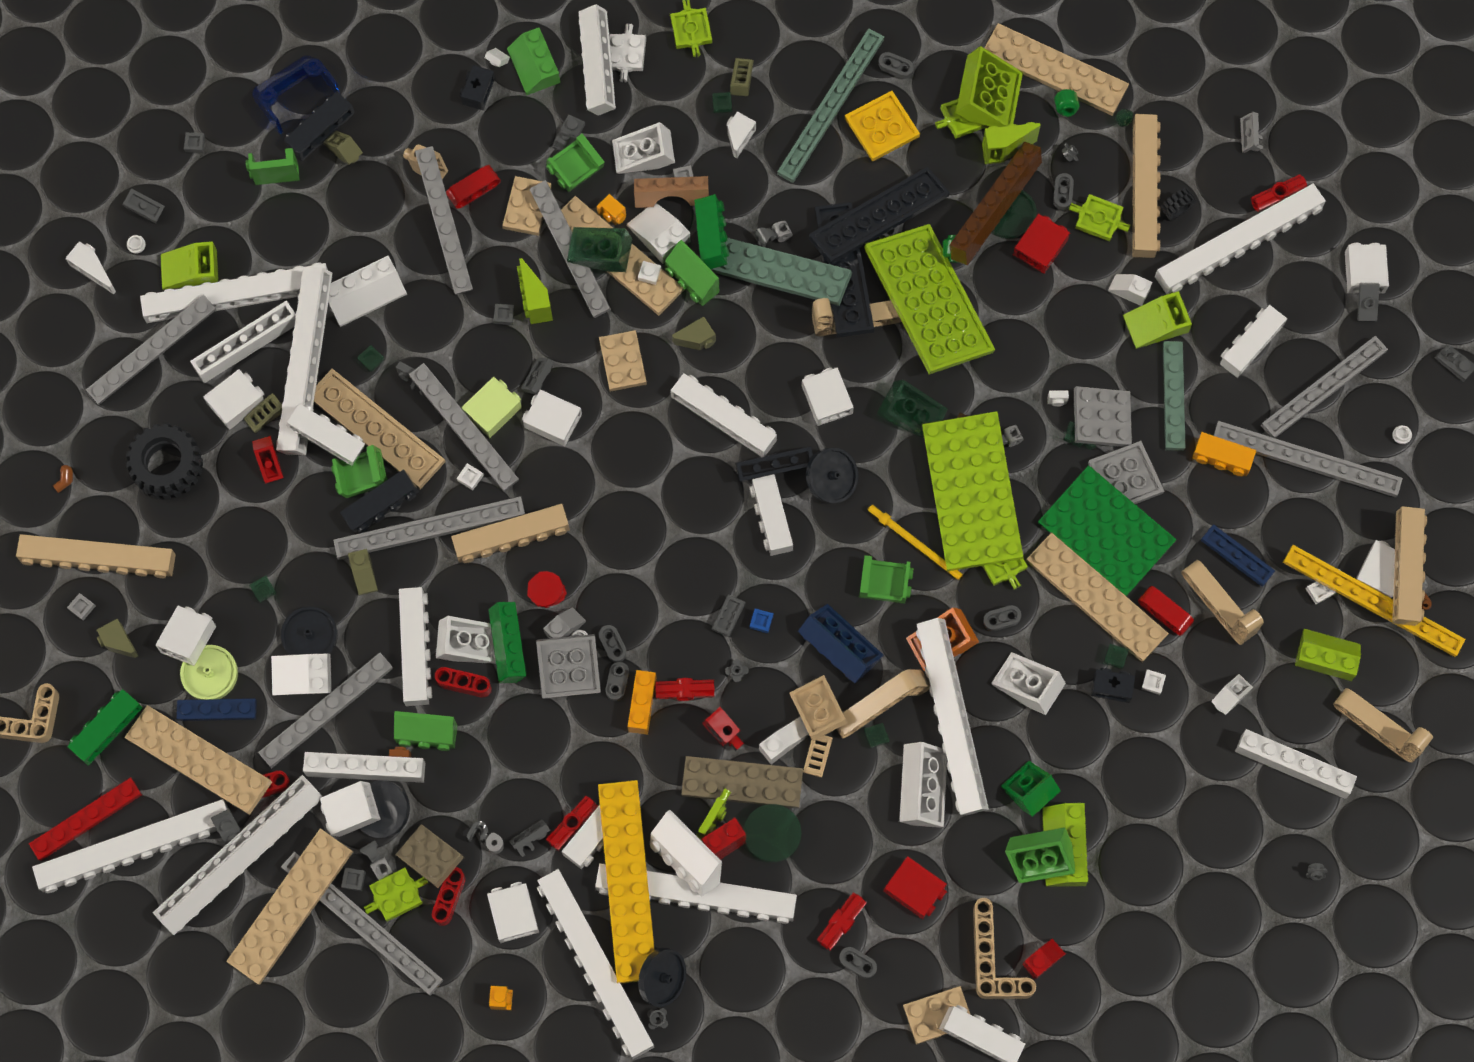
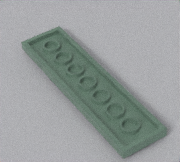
(785, 272)

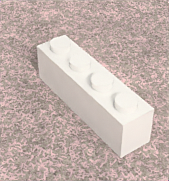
(1253, 341)
(325, 434)
(772, 515)
(586, 841)
(981, 1035)

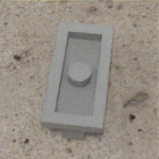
(1249, 132)

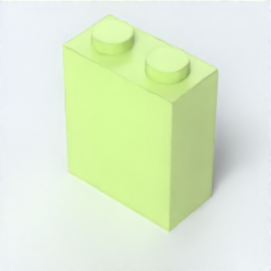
(492, 406)

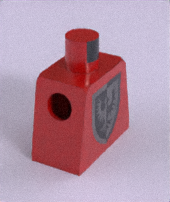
(717, 722)

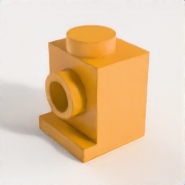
(611, 210)
(500, 998)

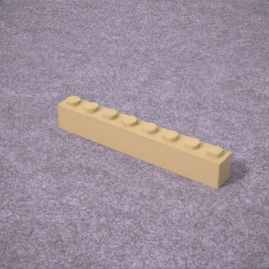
(1145, 186)
(95, 555)

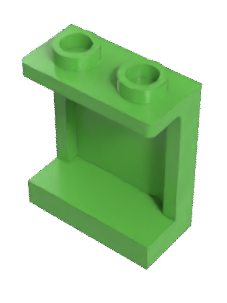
(575, 163)
(274, 170)
(362, 476)
(885, 580)

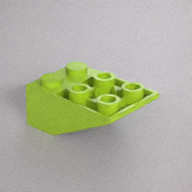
(1004, 142)
(189, 266)
(534, 295)
(1158, 320)

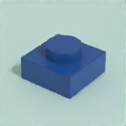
(761, 620)

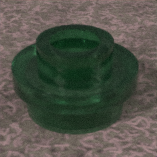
(1124, 117)

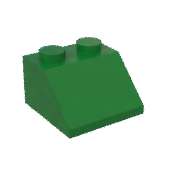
(1031, 788)

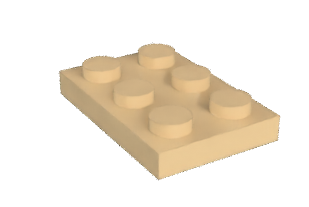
(522, 210)
(622, 360)
(818, 708)
(928, 1013)

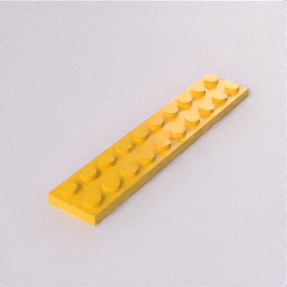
(626, 878)

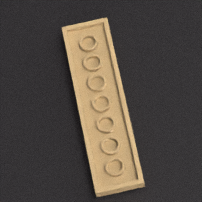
(1057, 69)
(656, 296)
(376, 428)
(1097, 597)
(198, 759)
(289, 906)

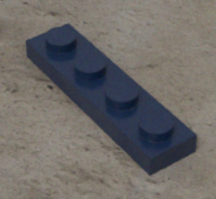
(1238, 555)
(216, 709)

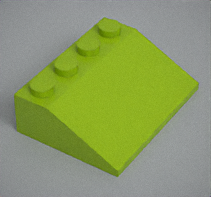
(989, 89)

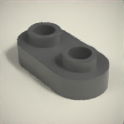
(896, 65)
(1063, 193)
(1001, 617)
(613, 644)
(617, 680)
(859, 960)

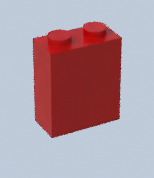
(1041, 243)
(725, 839)
(916, 888)

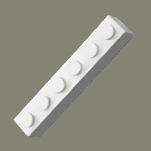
(596, 60)
(244, 342)
(724, 415)
(414, 647)
(1296, 764)
(364, 767)

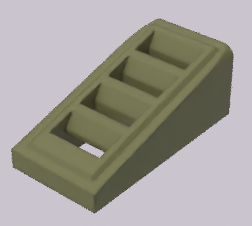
(741, 87)
(271, 399)

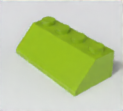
(1073, 819)

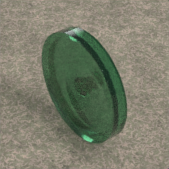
(1017, 218)
(772, 833)

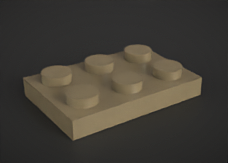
(429, 856)

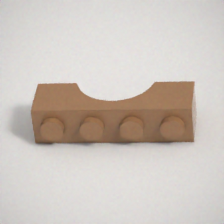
(650, 190)

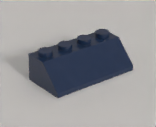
(840, 643)

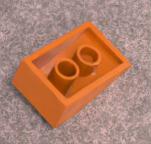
(959, 632)

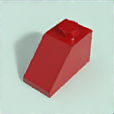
(267, 459)
(1043, 959)

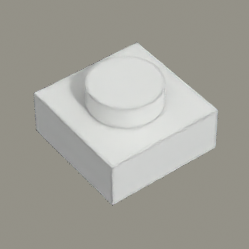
(497, 57)
(649, 272)
(1058, 398)
(470, 476)
(1153, 682)

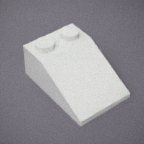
(644, 149)
(659, 231)
(465, 641)
(301, 674)
(1029, 682)

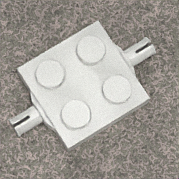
(627, 52)

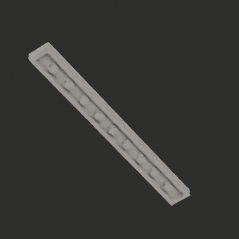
(1311, 460)
(430, 527)
(376, 935)

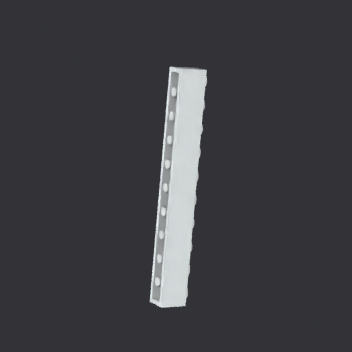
(1240, 239)
(225, 293)
(304, 354)
(952, 717)
(127, 848)
(237, 855)
(723, 898)
(595, 964)

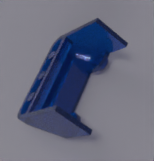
(267, 92)

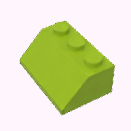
(1328, 655)

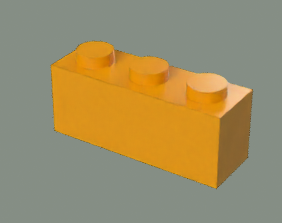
(1224, 454)
(642, 702)

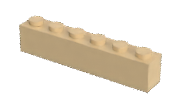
(510, 533)
(1409, 566)

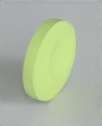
(212, 674)

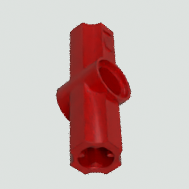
(1270, 197)
(684, 689)
(563, 832)
(841, 921)

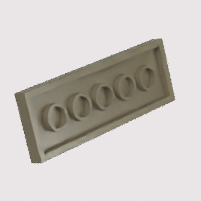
(745, 781)

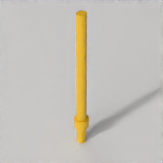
(885, 519)

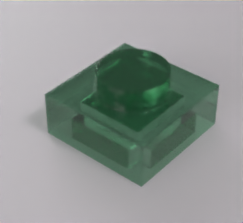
(722, 102)
(371, 358)
(262, 589)
(1116, 656)
(876, 735)

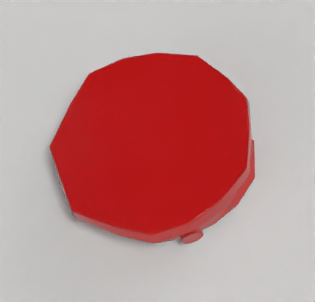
(546, 589)

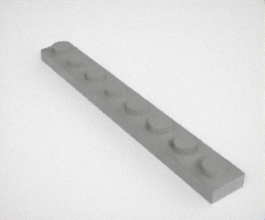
(443, 220)
(562, 234)
(151, 349)
(1324, 387)
(463, 427)
(325, 710)

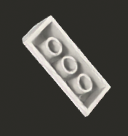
(365, 291)
(923, 785)
(686, 854)

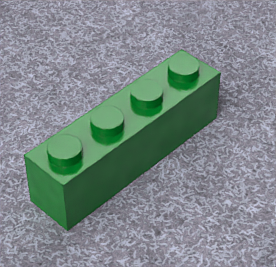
(711, 231)
(507, 642)
(104, 727)

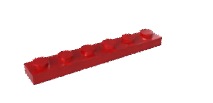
(85, 819)

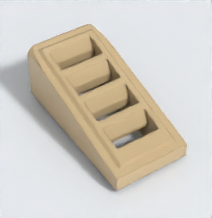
(815, 772)

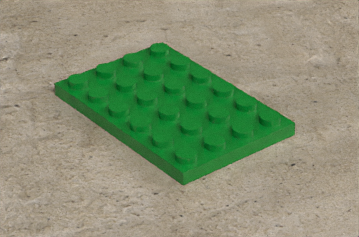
(1107, 530)

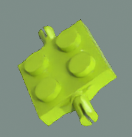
(691, 28)
(957, 123)
(1099, 217)
(1005, 571)
(716, 814)
(395, 894)

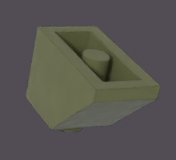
(343, 147)
(695, 336)
(363, 571)
(116, 639)

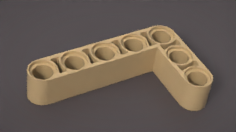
(823, 321)
(1238, 624)
(904, 684)
(37, 722)
(1382, 727)
(989, 959)

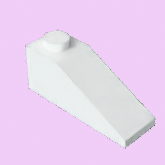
(86, 262)
(783, 740)

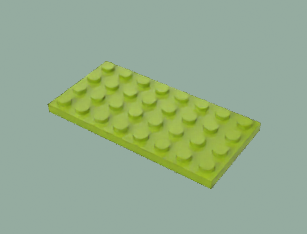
(929, 299)
(972, 491)

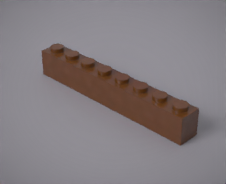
(995, 203)

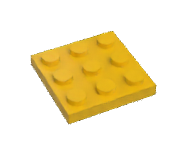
(882, 126)

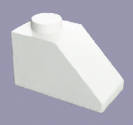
(739, 132)
(1130, 287)
(1232, 694)

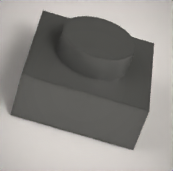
(194, 142)
(504, 314)
(353, 879)

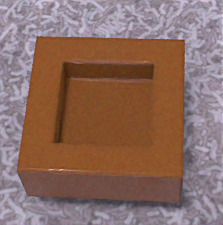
(399, 752)

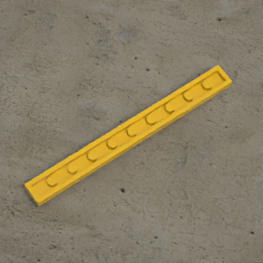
(1369, 599)

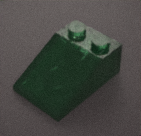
(600, 248)
(910, 408)

